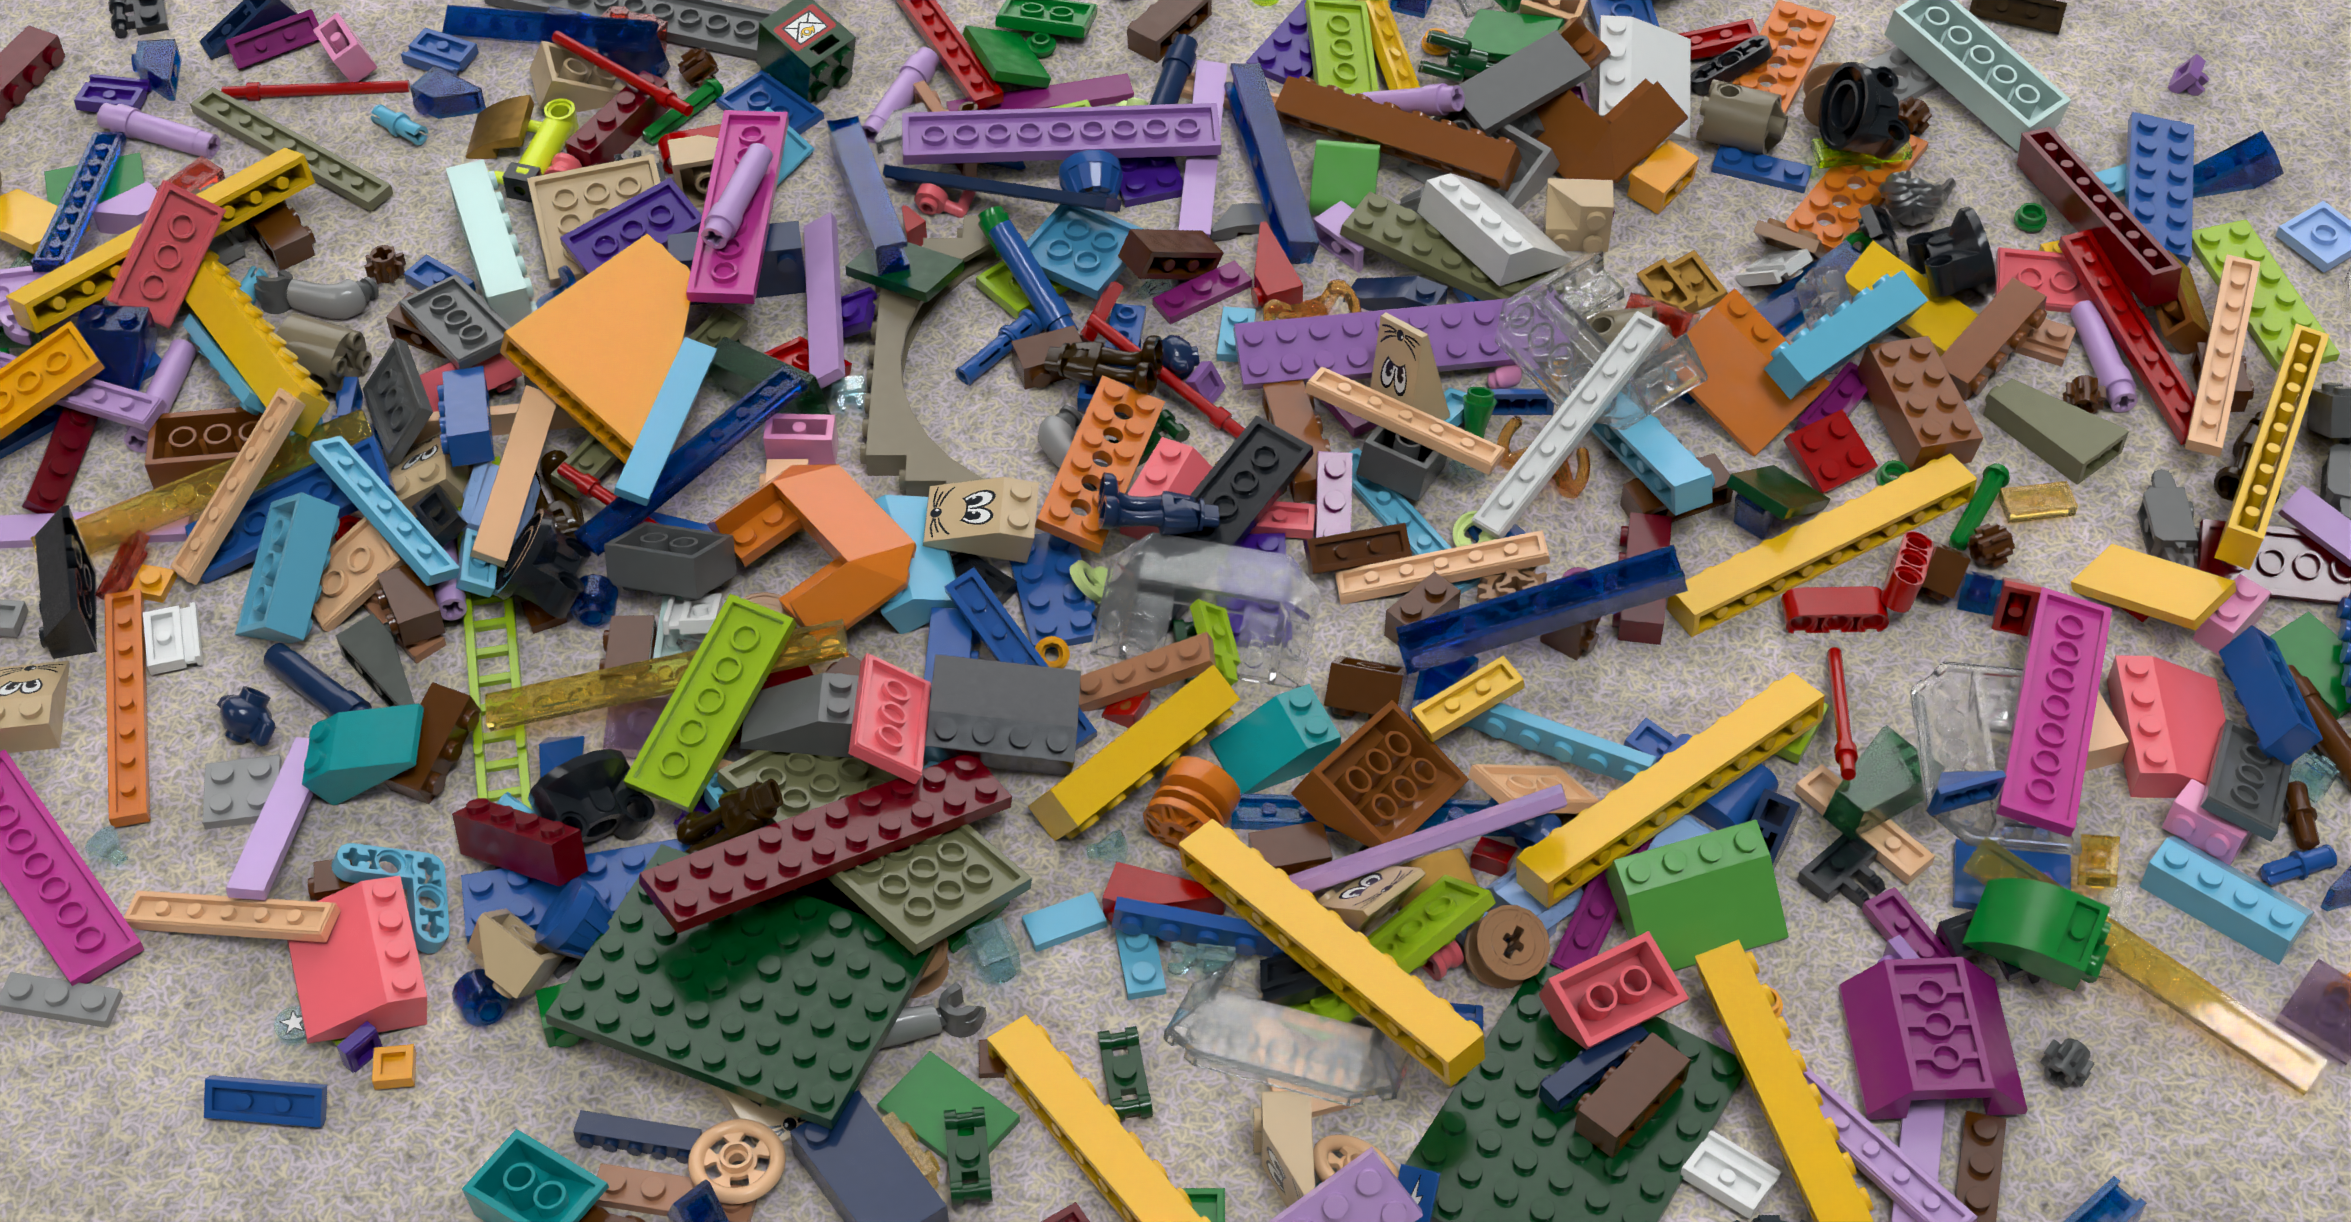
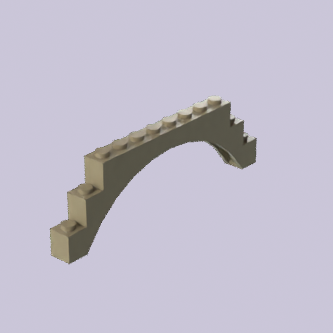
(893, 434)

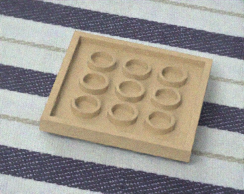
(579, 195)

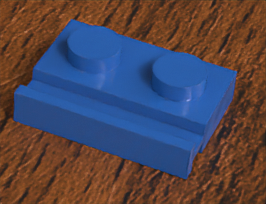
(439, 50)

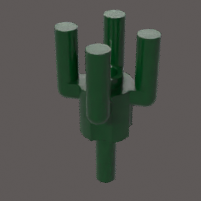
(1462, 59)

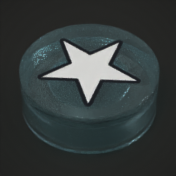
(290, 1026)

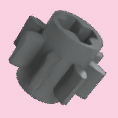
(2067, 1062)

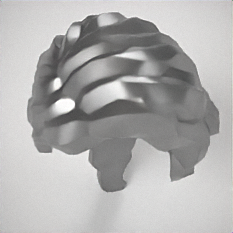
(1913, 199)

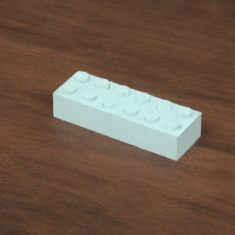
(1977, 67)
(489, 242)

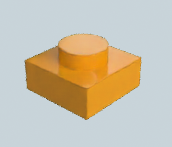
(154, 582)
(394, 1066)

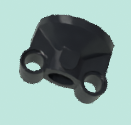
(1862, 111)
(1955, 256)
(544, 567)
(593, 797)

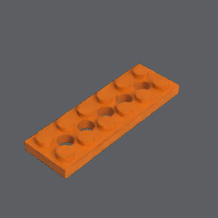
(1796, 61)
(1834, 188)
(1090, 444)

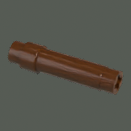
(2335, 741)

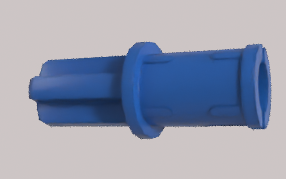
(2299, 865)

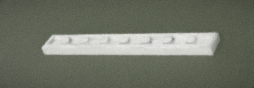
(1569, 425)

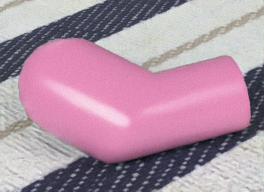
(1505, 377)

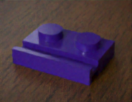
(111, 90)
(858, 311)

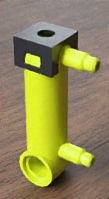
(548, 141)

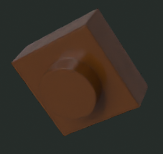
(538, 618)

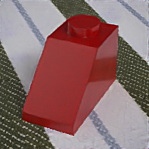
(2015, 606)

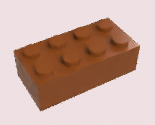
(1918, 402)
(195, 441)

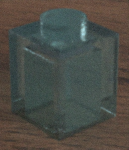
(993, 951)

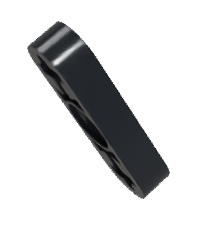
(1732, 63)

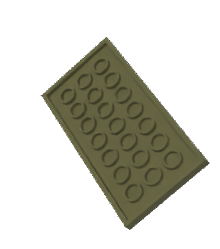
(912, 892)

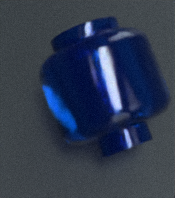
(596, 602)
(478, 999)

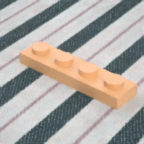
(1895, 847)

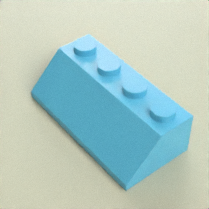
(288, 569)
(928, 569)
(2225, 898)

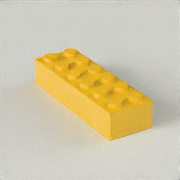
(1135, 755)

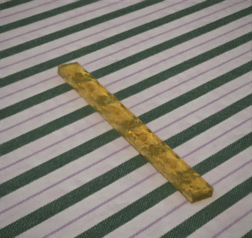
(195, 491)
(641, 680)
(2177, 985)

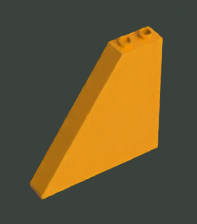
(608, 342)

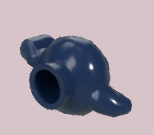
(1179, 356)
(247, 716)

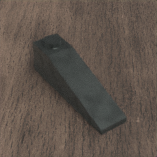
(374, 655)

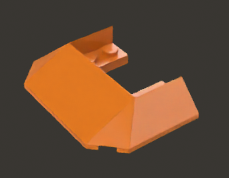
(865, 543)

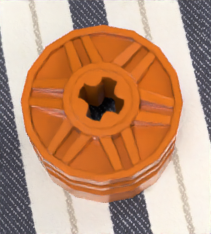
(1189, 798)

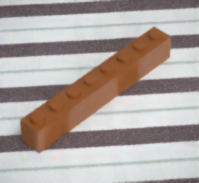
(1398, 132)

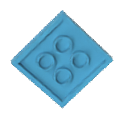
(1081, 248)

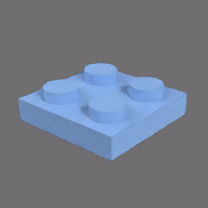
(2319, 236)

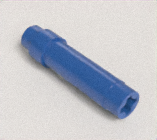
(1031, 278)

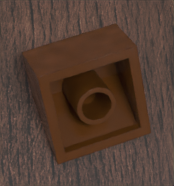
(1363, 686)

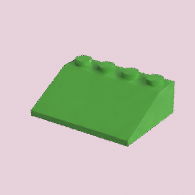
(1701, 894)

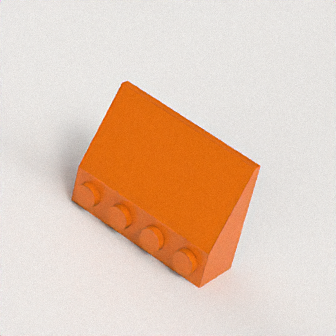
(1739, 394)

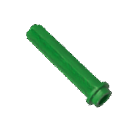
(670, 121)
(1995, 477)

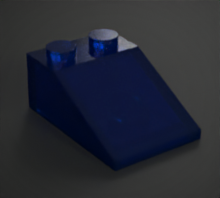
(121, 340)

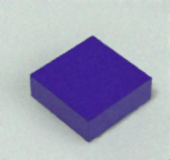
(359, 1047)

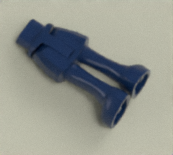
(1169, 512)

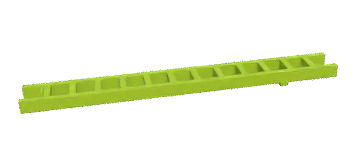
(476, 682)

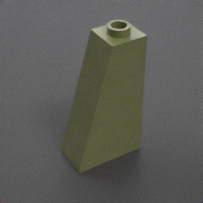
(2055, 430)

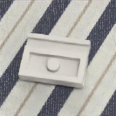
(1773, 266)
(692, 616)
(172, 638)
(1730, 1174)

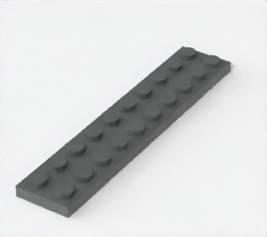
(694, 23)

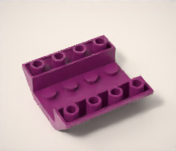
(1929, 1035)

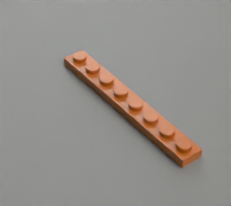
(126, 709)

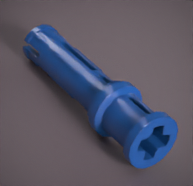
(999, 346)

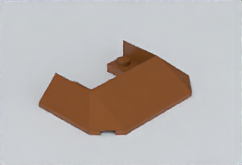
(1621, 139)

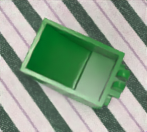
(2041, 930)

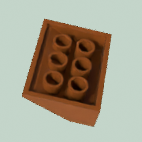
(1380, 780)

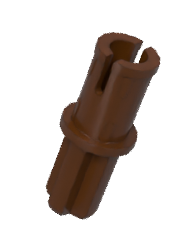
(2301, 816)

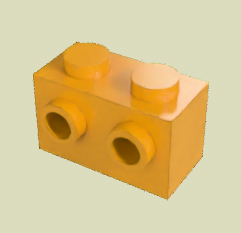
(1662, 176)

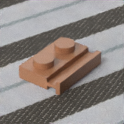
(2048, 342)

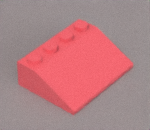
(2169, 721)
(364, 968)

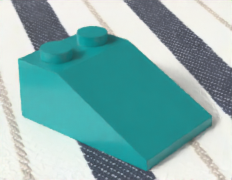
(1277, 741)
(361, 750)
(531, 1185)

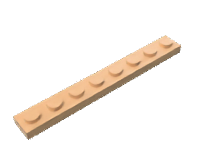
(2222, 356)

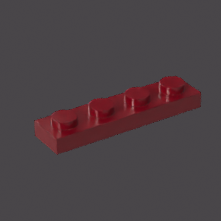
(60, 461)

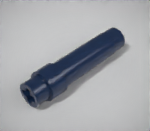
(1176, 68)
(312, 681)

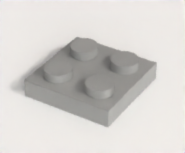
(238, 790)

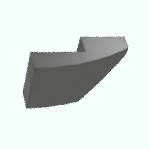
(1239, 218)

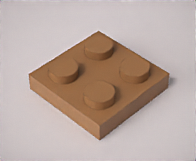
(1777, 235)

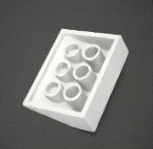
(1641, 53)
(1488, 229)

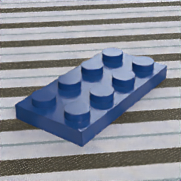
(1048, 594)

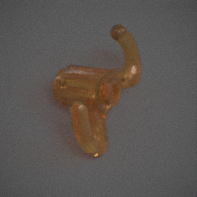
(1315, 306)
(1563, 476)

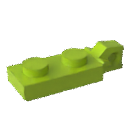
(1216, 622)

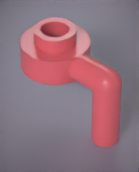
(933, 200)

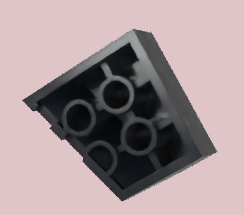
(66, 588)

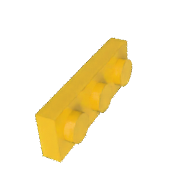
(1468, 698)

